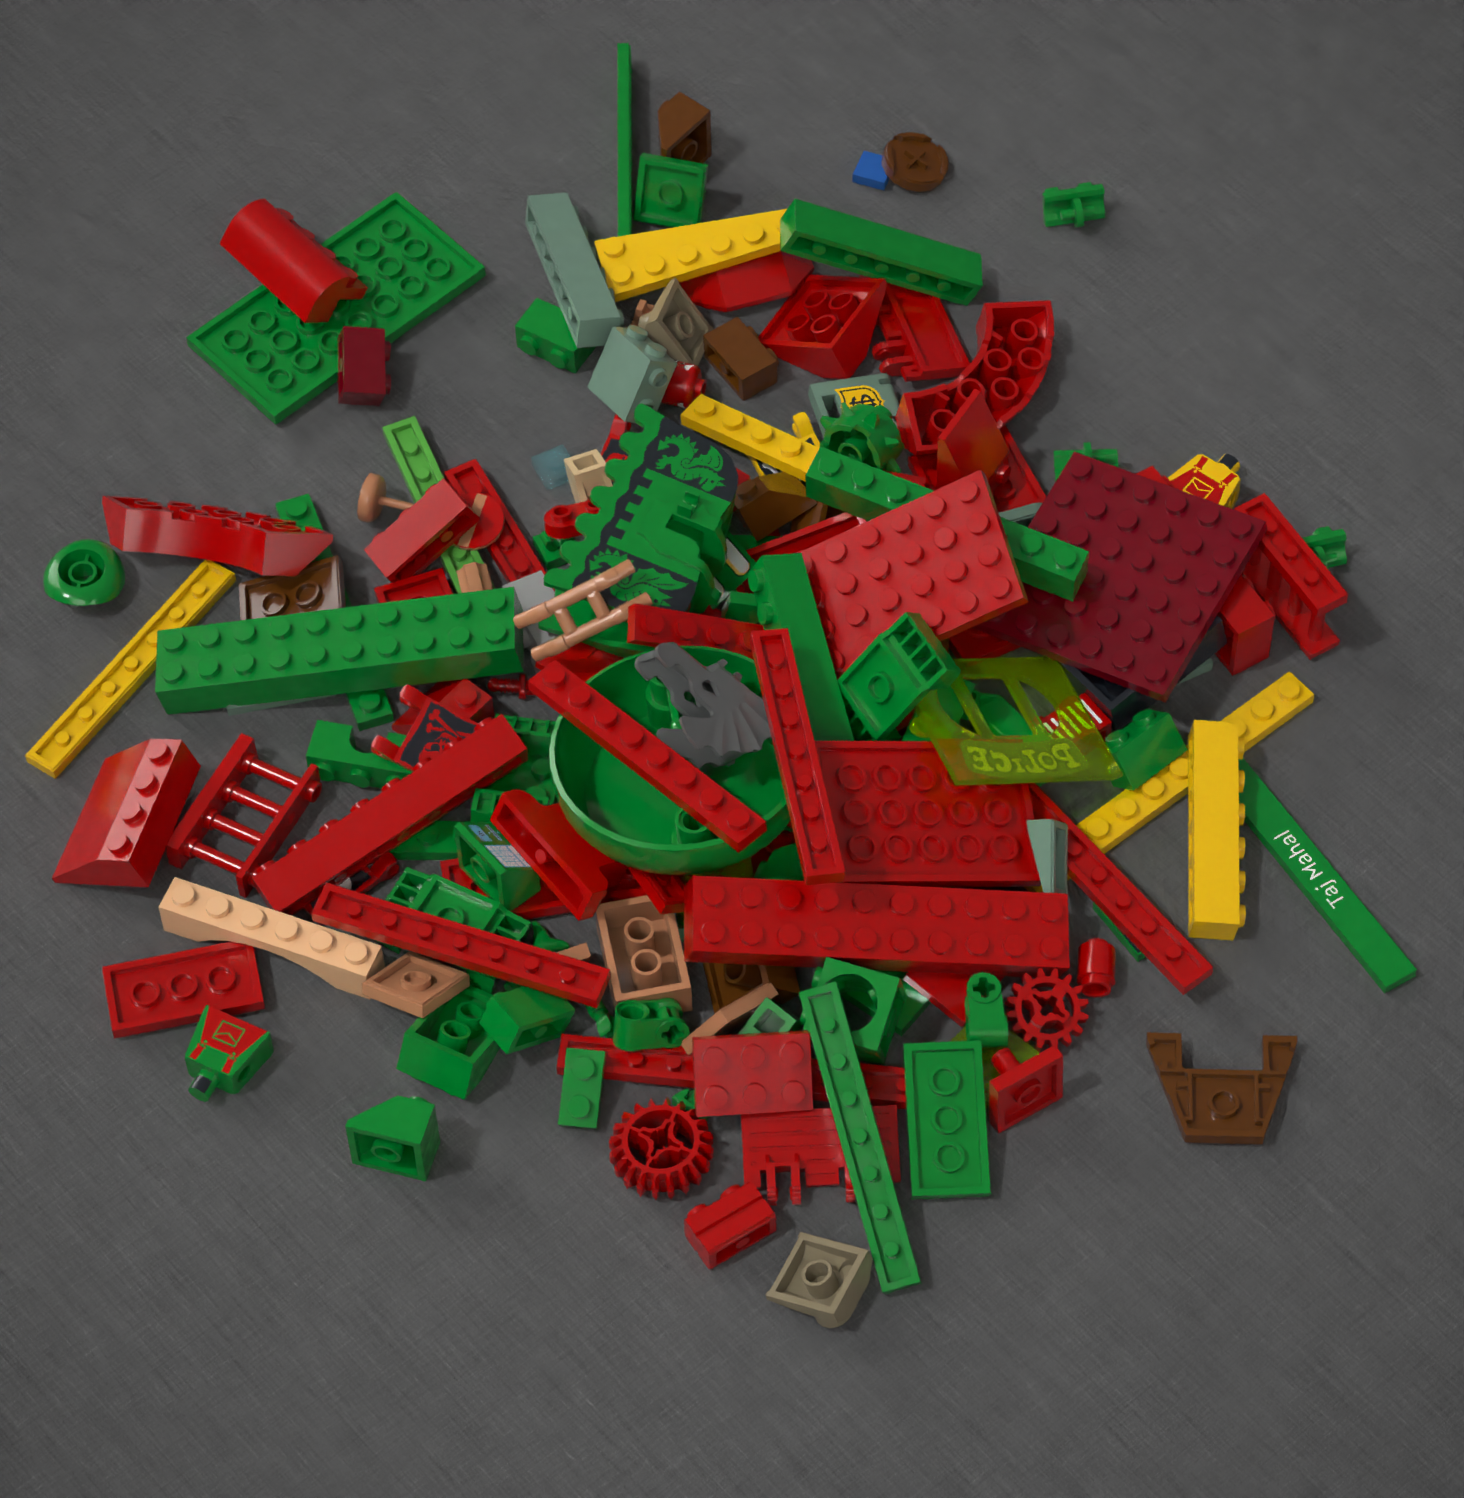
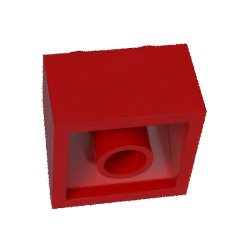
(457, 695)

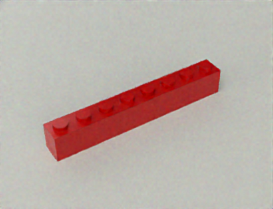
(391, 816)

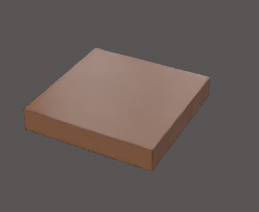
(415, 984)
(731, 1016)

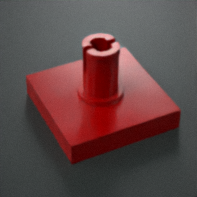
(1023, 1086)

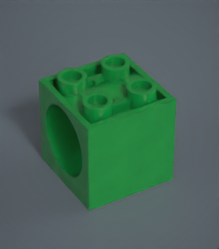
(887, 995)

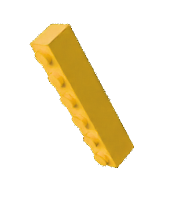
(1214, 830)

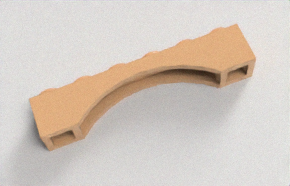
(213, 915)

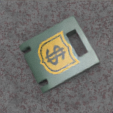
(866, 390)

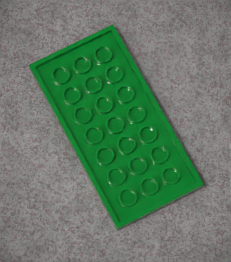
(286, 362)

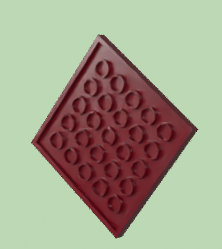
(1151, 581)

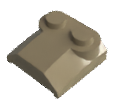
(677, 325)
(822, 1279)

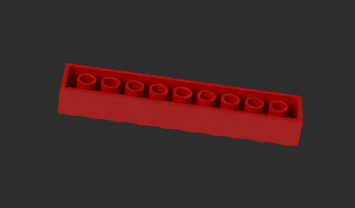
(875, 926)

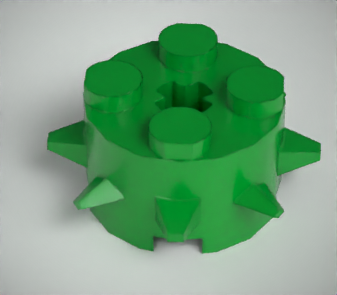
(864, 435)

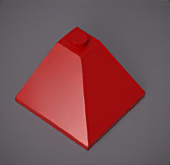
(826, 324)

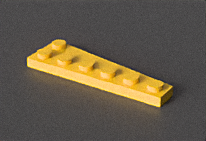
(653, 258)

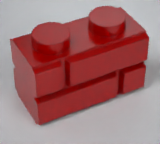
(729, 1224)

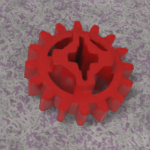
(1035, 1000)

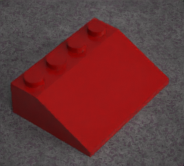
(129, 815)

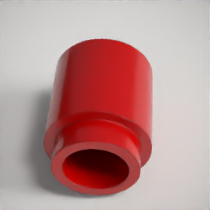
(1096, 967)

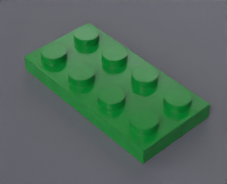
(946, 1120)

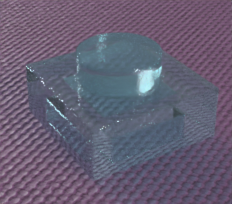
(551, 466)

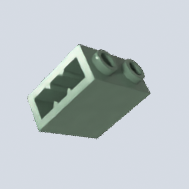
(631, 372)

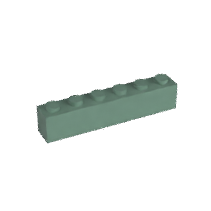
(572, 269)

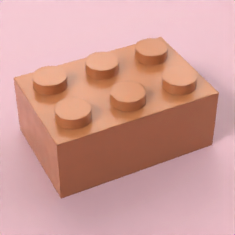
(642, 952)

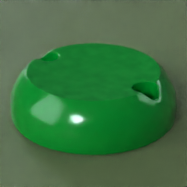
(627, 814)

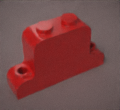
(557, 852)

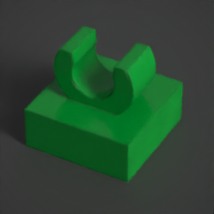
(549, 550)

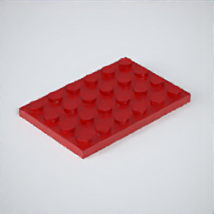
(926, 557)
(913, 827)

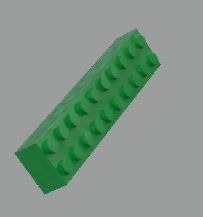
(339, 651)

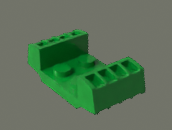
(894, 678)
(531, 776)
(459, 904)

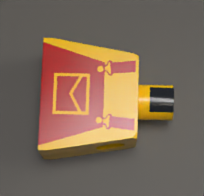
(1210, 479)

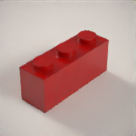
(422, 532)

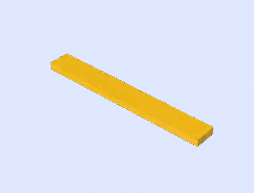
(127, 670)

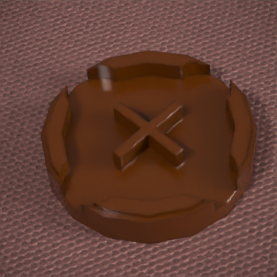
(915, 162)

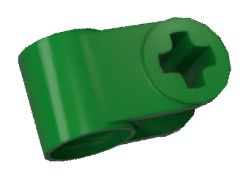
(985, 1014)
(645, 1024)

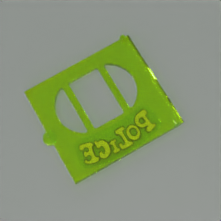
(1065, 755)

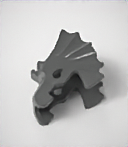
(726, 714)

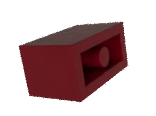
(362, 366)

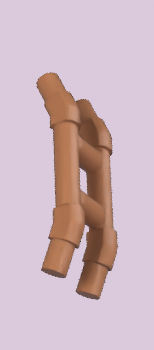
(558, 606)

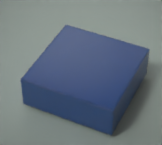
(870, 171)

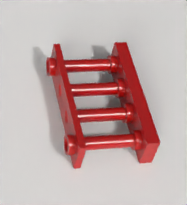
(1293, 580)
(224, 788)

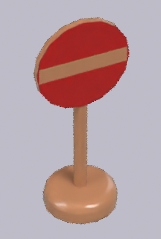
(480, 536)

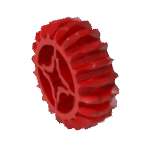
(668, 1167)

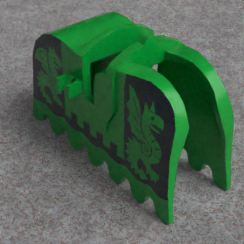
(662, 514)

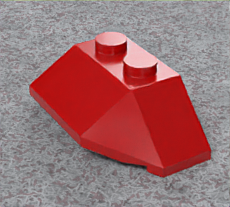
(749, 282)

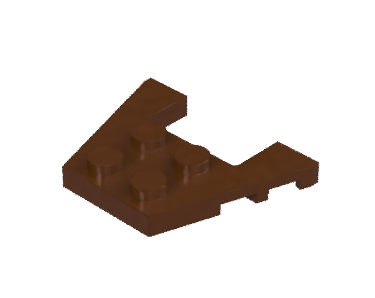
(1222, 1102)

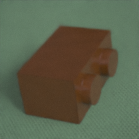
(741, 358)

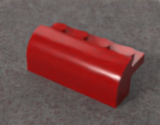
(290, 261)

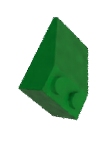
(450, 1045)

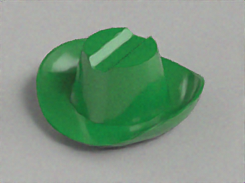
(84, 574)

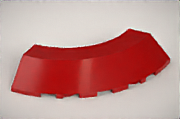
(1008, 370)
(213, 534)

